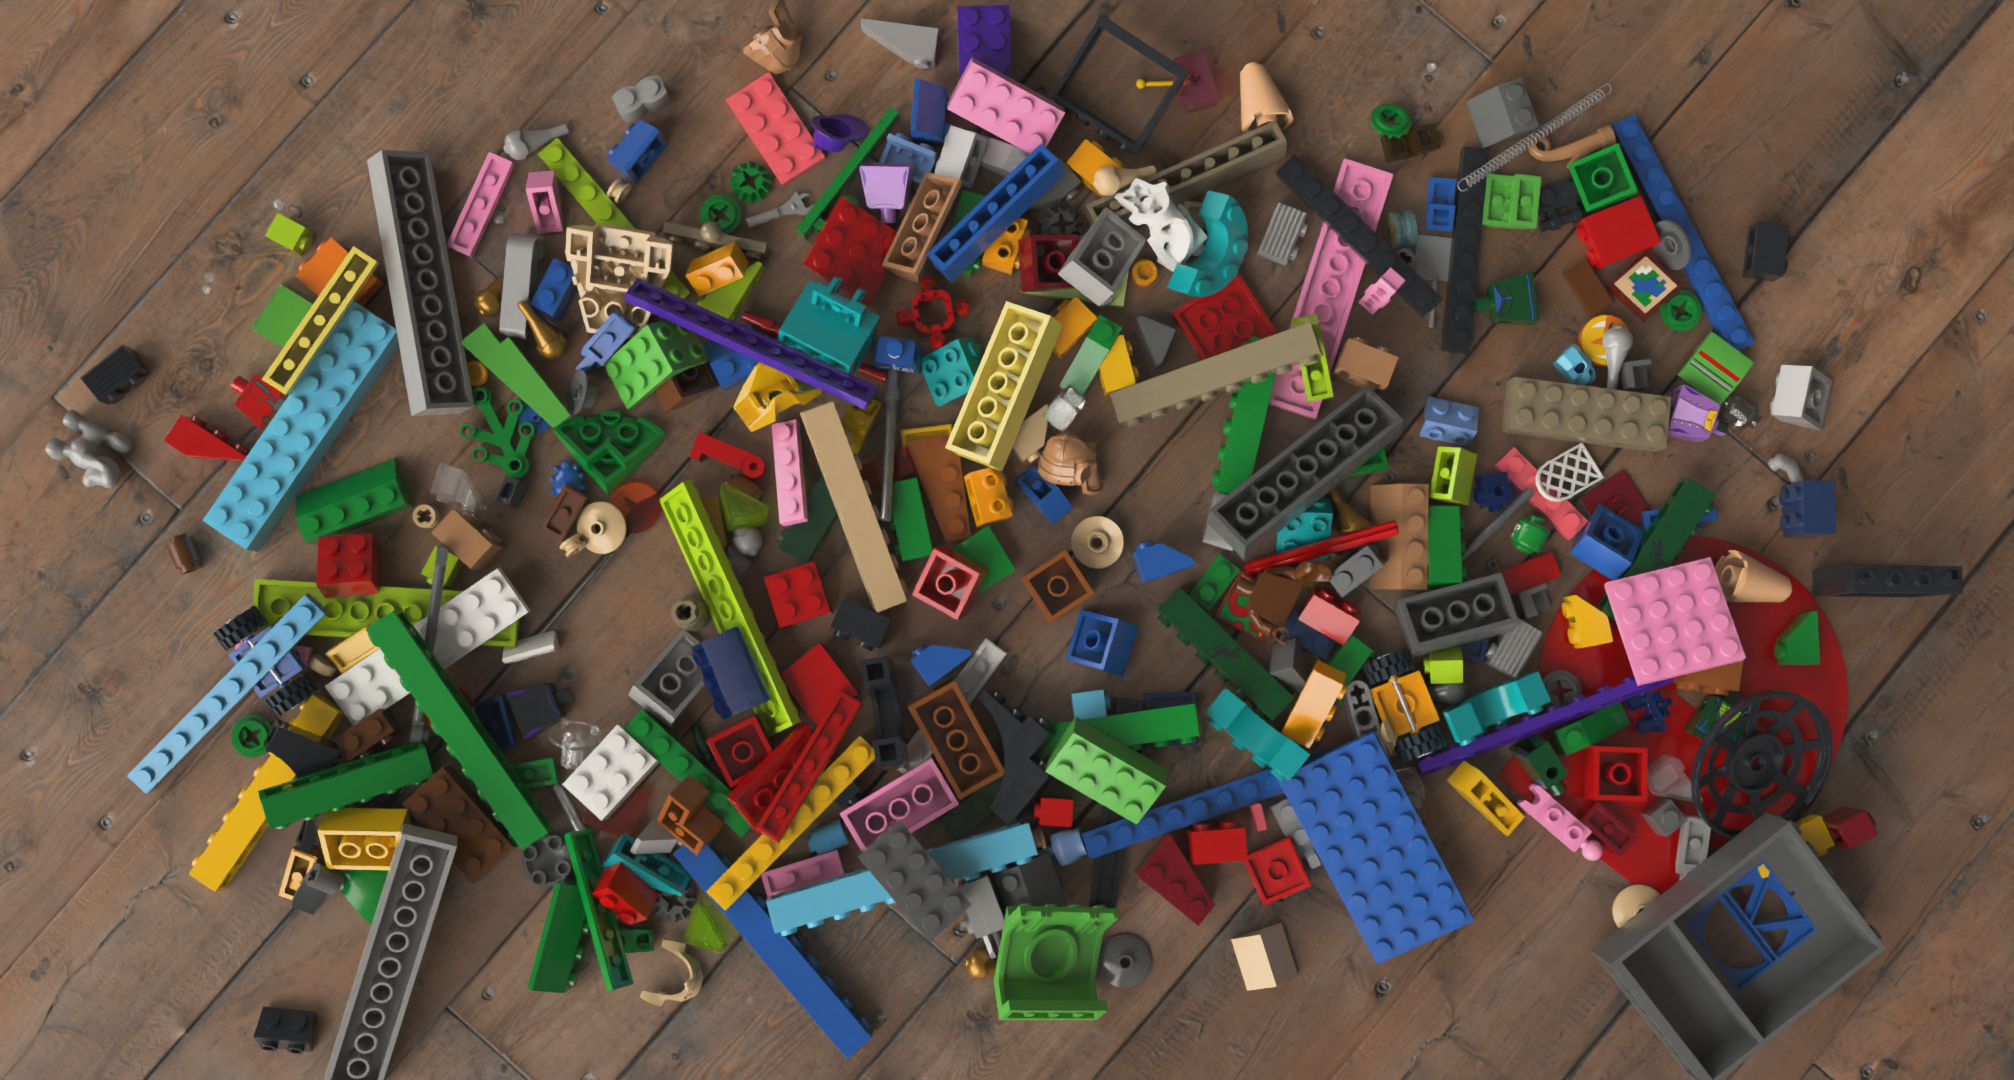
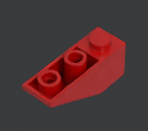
(198, 441)

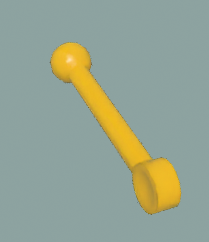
(1141, 83)

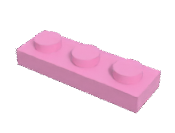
(802, 873)

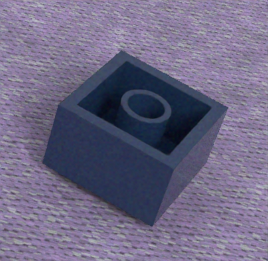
(1808, 509)

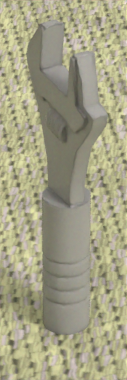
(792, 207)

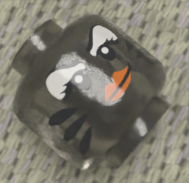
(1741, 411)

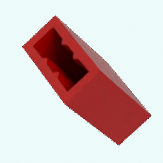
(1617, 233)
(816, 681)

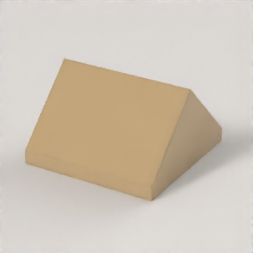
(1264, 957)

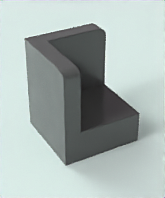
(1634, 375)
(1532, 601)

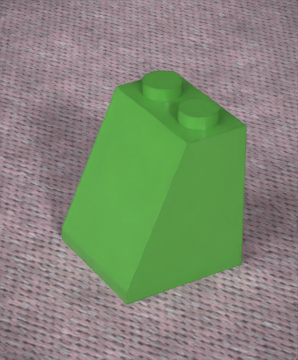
(282, 315)

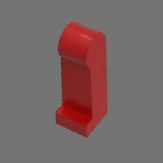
(747, 462)

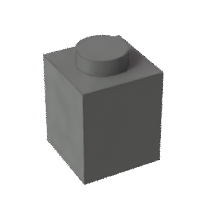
(1663, 817)

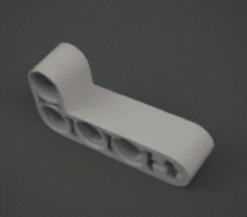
(519, 282)
(1365, 696)

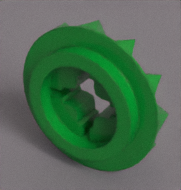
(1387, 113)
(762, 183)
(720, 203)
(1690, 307)
(240, 735)

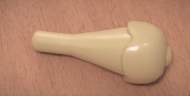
(1111, 179)

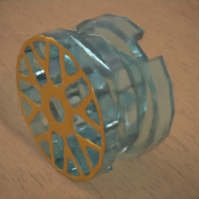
(1402, 229)

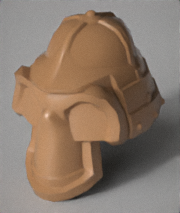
(776, 46)
(1071, 463)

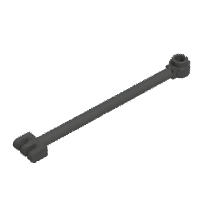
(419, 731)

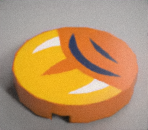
(1591, 337)

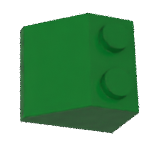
(1603, 179)

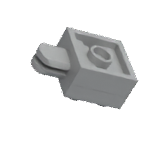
(985, 912)

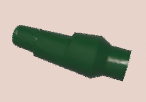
(701, 744)

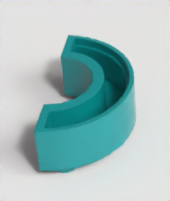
(1222, 252)
(1495, 706)
(1256, 736)

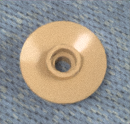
(612, 527)
(1099, 528)
(1630, 901)

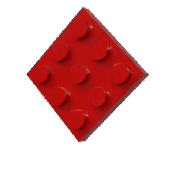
(851, 248)
(1223, 320)

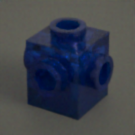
(1493, 491)

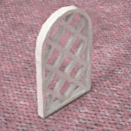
(1581, 448)

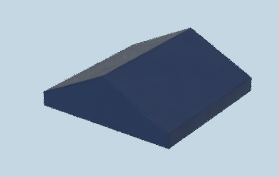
(497, 721)

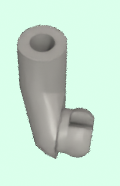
(1787, 464)

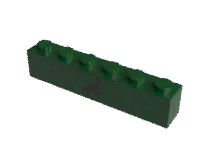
(1668, 532)
(1224, 654)

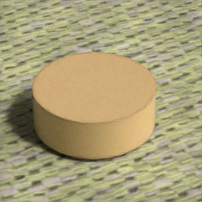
(322, 665)

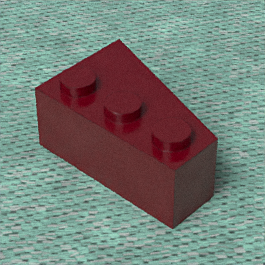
(1174, 880)

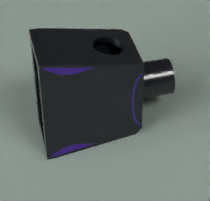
(539, 707)

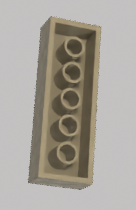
(1586, 414)

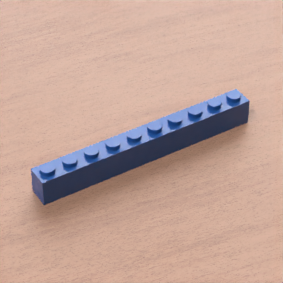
(783, 954)

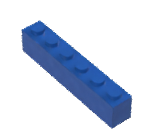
(996, 213)

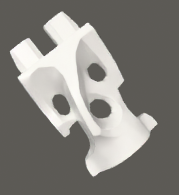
(1157, 211)

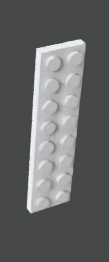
(461, 627)

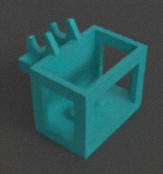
(830, 326)

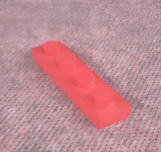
(1522, 474)

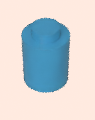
(827, 837)

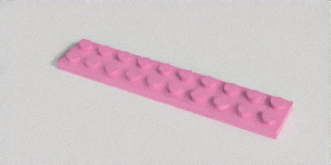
(1333, 279)

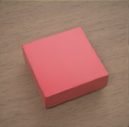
(1257, 816)

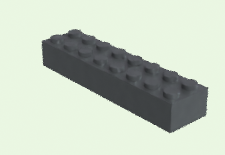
(1305, 472)

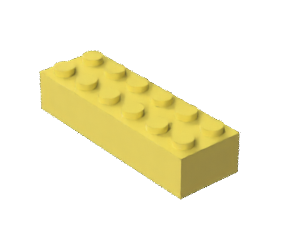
(1004, 386)

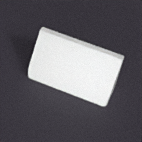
(531, 647)

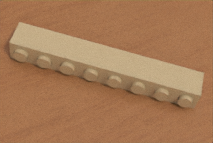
(853, 506)

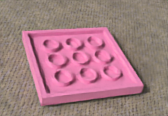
(1674, 621)

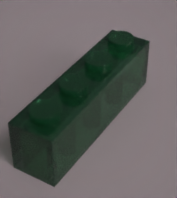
(805, 538)

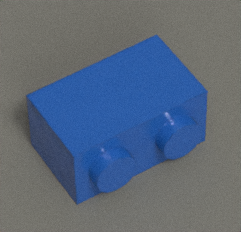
(555, 290)

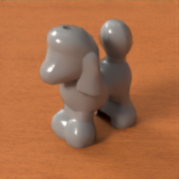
(85, 453)

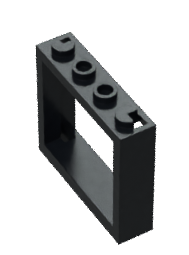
(1086, 116)
(1887, 581)

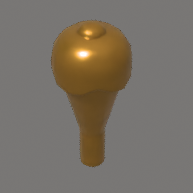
(489, 300)
(550, 342)
(1348, 517)
(980, 964)

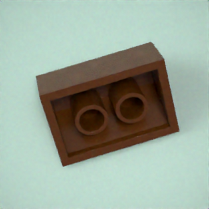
(686, 387)

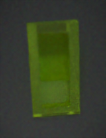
(740, 509)
(703, 930)

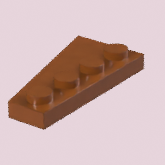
(943, 484)

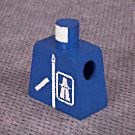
(897, 355)

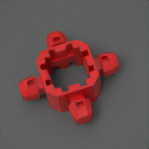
(928, 286)

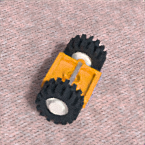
(1405, 704)

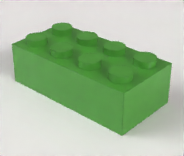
(1106, 770)

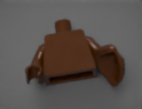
(1275, 593)

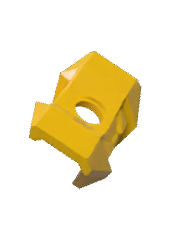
(754, 402)

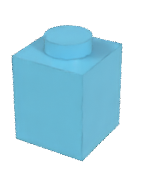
(1090, 704)

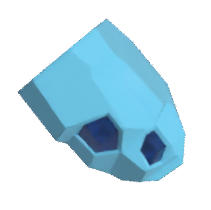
(1575, 366)

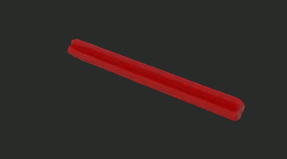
(1323, 547)

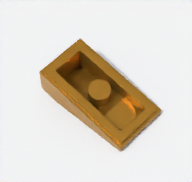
(712, 507)
(297, 869)

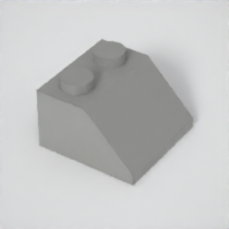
(1801, 396)

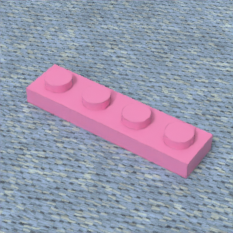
(480, 205)
(789, 473)

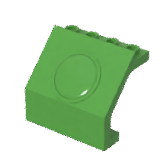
(1051, 962)

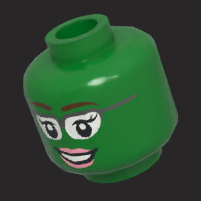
(1530, 534)

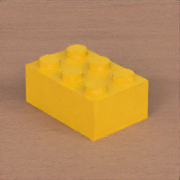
(361, 837)

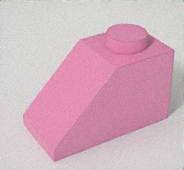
(545, 201)

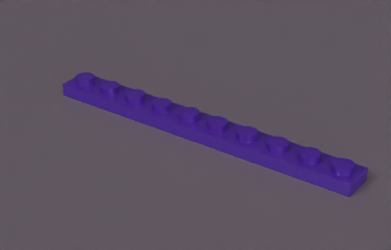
(751, 343)
(1532, 725)

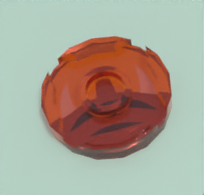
(638, 504)

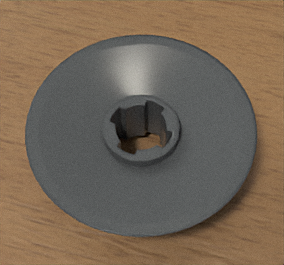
(580, 393)

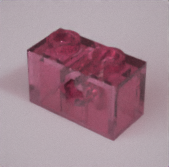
(1205, 93)

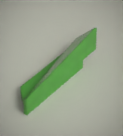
(517, 372)

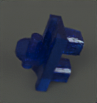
(1654, 709)

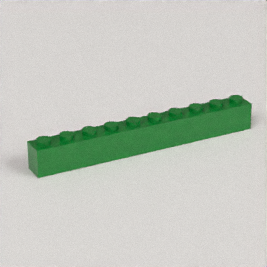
(460, 728)

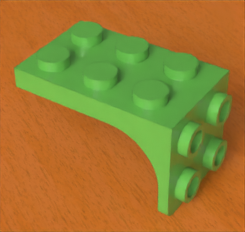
(652, 359)

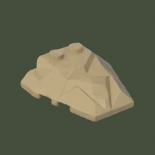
(608, 263)

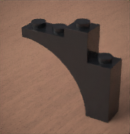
(1022, 742)
(305, 755)

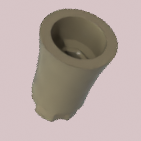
(699, 614)

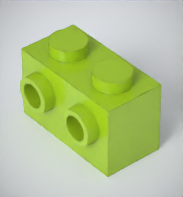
(1453, 475)

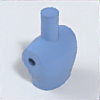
(1066, 845)

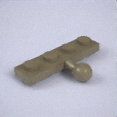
(711, 236)

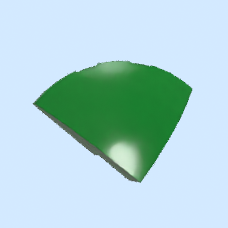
(609, 445)
(363, 890)

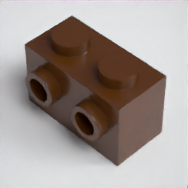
(369, 734)

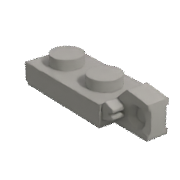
(1290, 825)
(1692, 845)

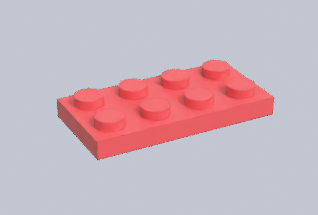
(775, 129)

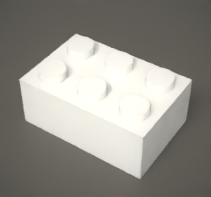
(610, 773)

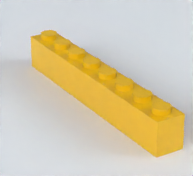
(247, 822)
(766, 851)

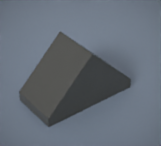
(1155, 338)
(1289, 665)

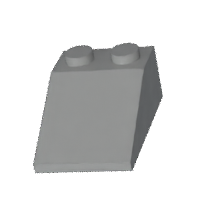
(1102, 257)
(670, 681)

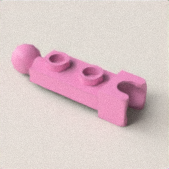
(1561, 823)

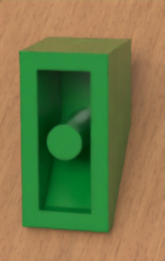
(1799, 641)

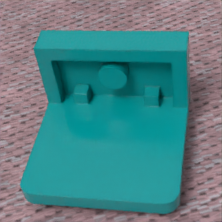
(951, 369)
(1307, 528)

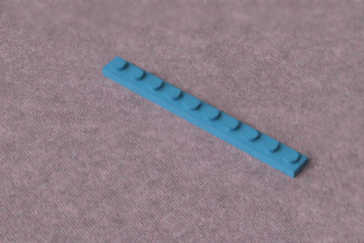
(227, 693)

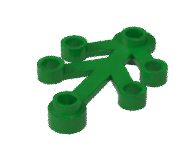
(502, 436)

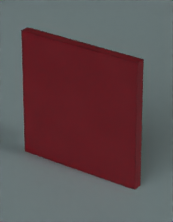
(1618, 496)

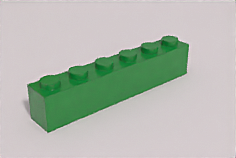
(1243, 433)
(1142, 727)
(682, 762)
(345, 784)

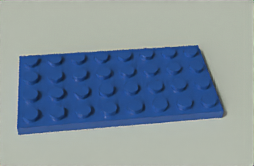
(1376, 848)

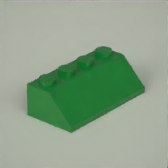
(352, 502)
(560, 941)

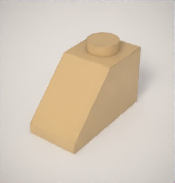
(1031, 437)

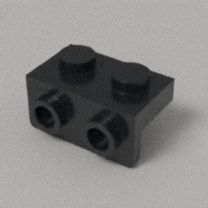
(286, 1030)

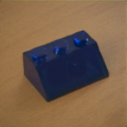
(729, 673)

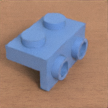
(901, 150)
(1449, 421)

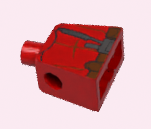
(258, 400)

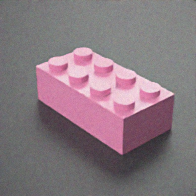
(1005, 107)
(911, 798)

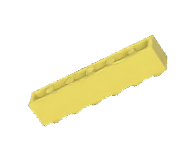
(320, 321)

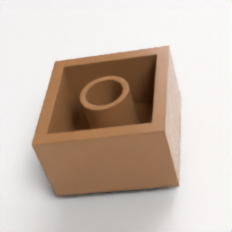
(1364, 365)
(469, 540)

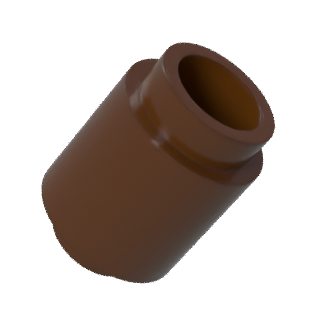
(746, 486)
(184, 554)

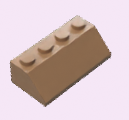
(922, 226)
(1409, 549)

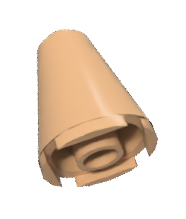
(1261, 100)
(1750, 580)

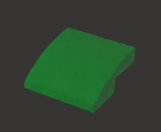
(987, 551)

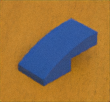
(1440, 203)

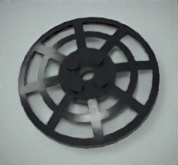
(1770, 761)

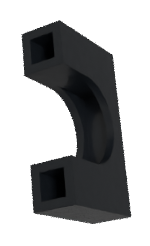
(891, 744)

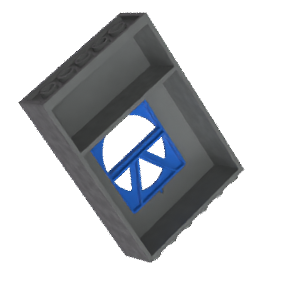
(1723, 1014)

